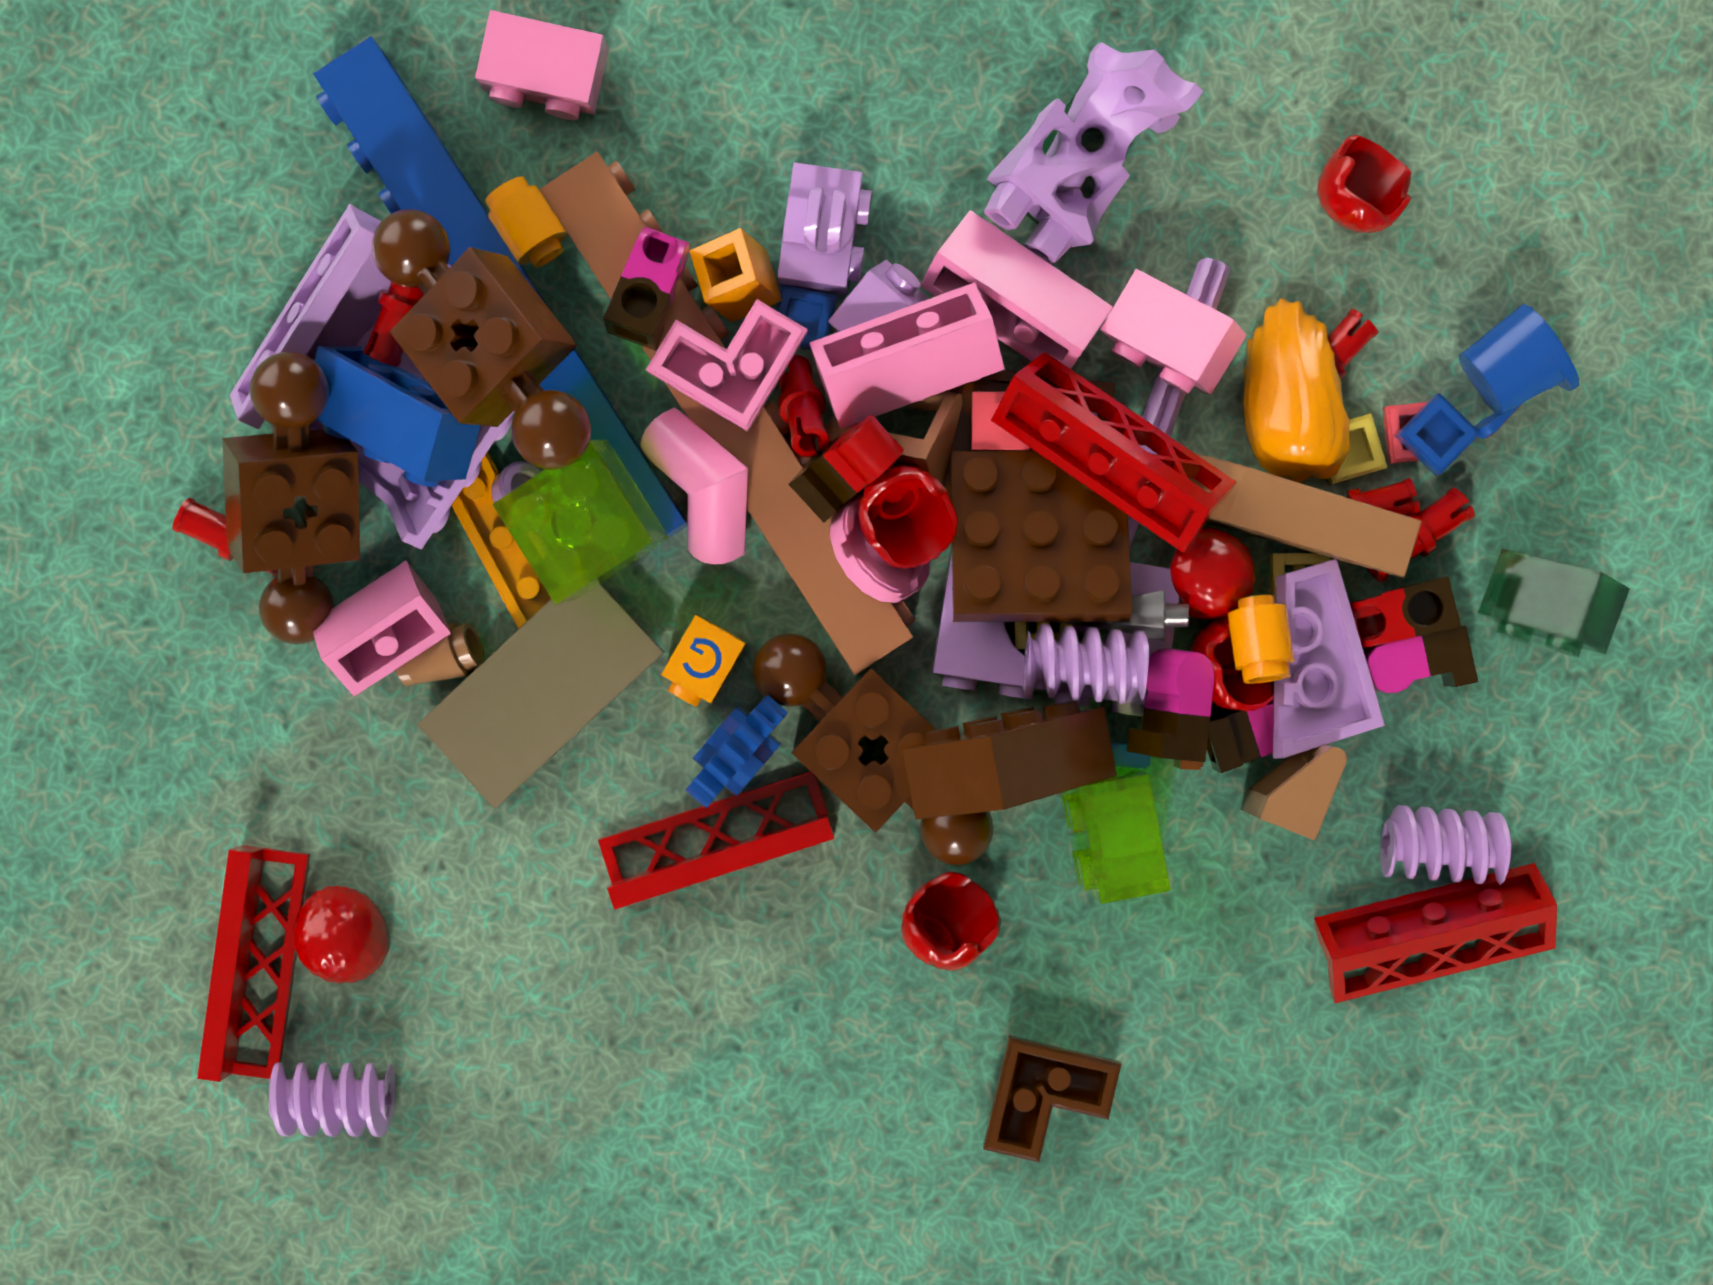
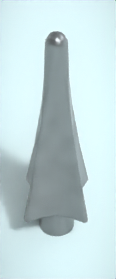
(1149, 615)

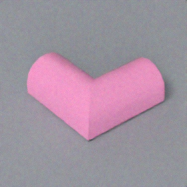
(732, 379)
(711, 478)

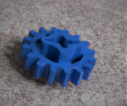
(736, 751)

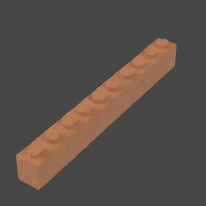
(604, 227)

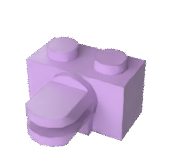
(822, 227)

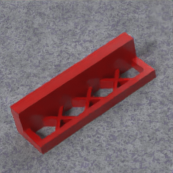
(1108, 453)
(720, 860)
(1437, 924)
(232, 963)

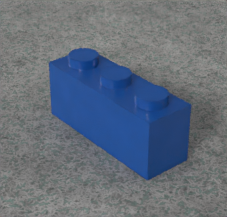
(393, 417)

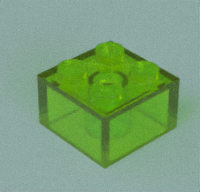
(581, 522)
(1117, 837)

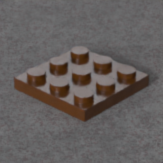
(1034, 543)

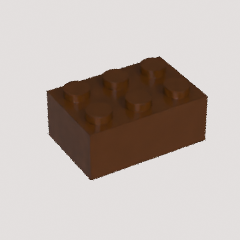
(1008, 760)

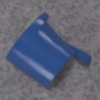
(1516, 364)

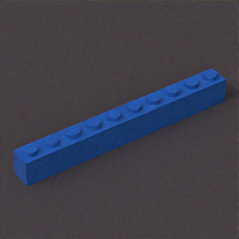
(423, 176)

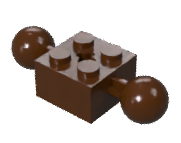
(482, 338)
(291, 497)
(794, 675)

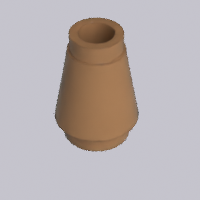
(447, 659)

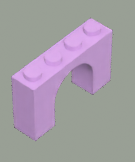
(986, 653)

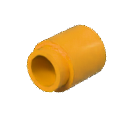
(526, 222)
(1261, 639)

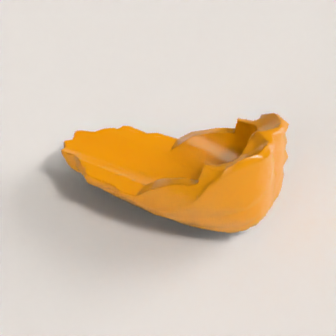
(1294, 396)

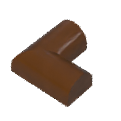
(1034, 1081)

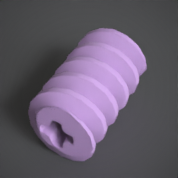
(1086, 662)
(1446, 841)
(331, 1102)

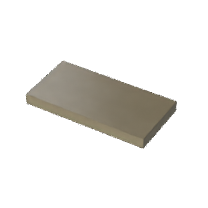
(539, 691)

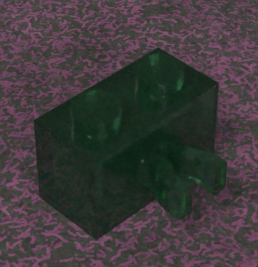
(1553, 601)

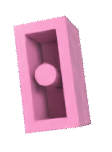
(541, 65)
(1173, 333)
(380, 628)

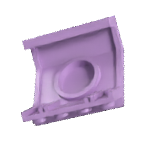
(339, 308)

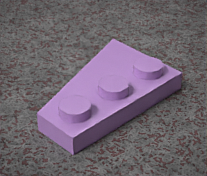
(1330, 680)

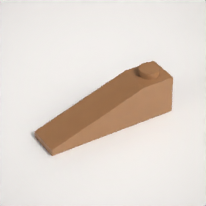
(1313, 520)

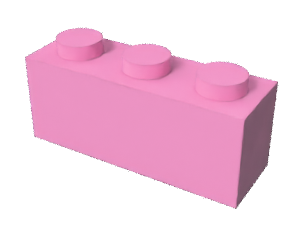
(1028, 298)
(908, 355)

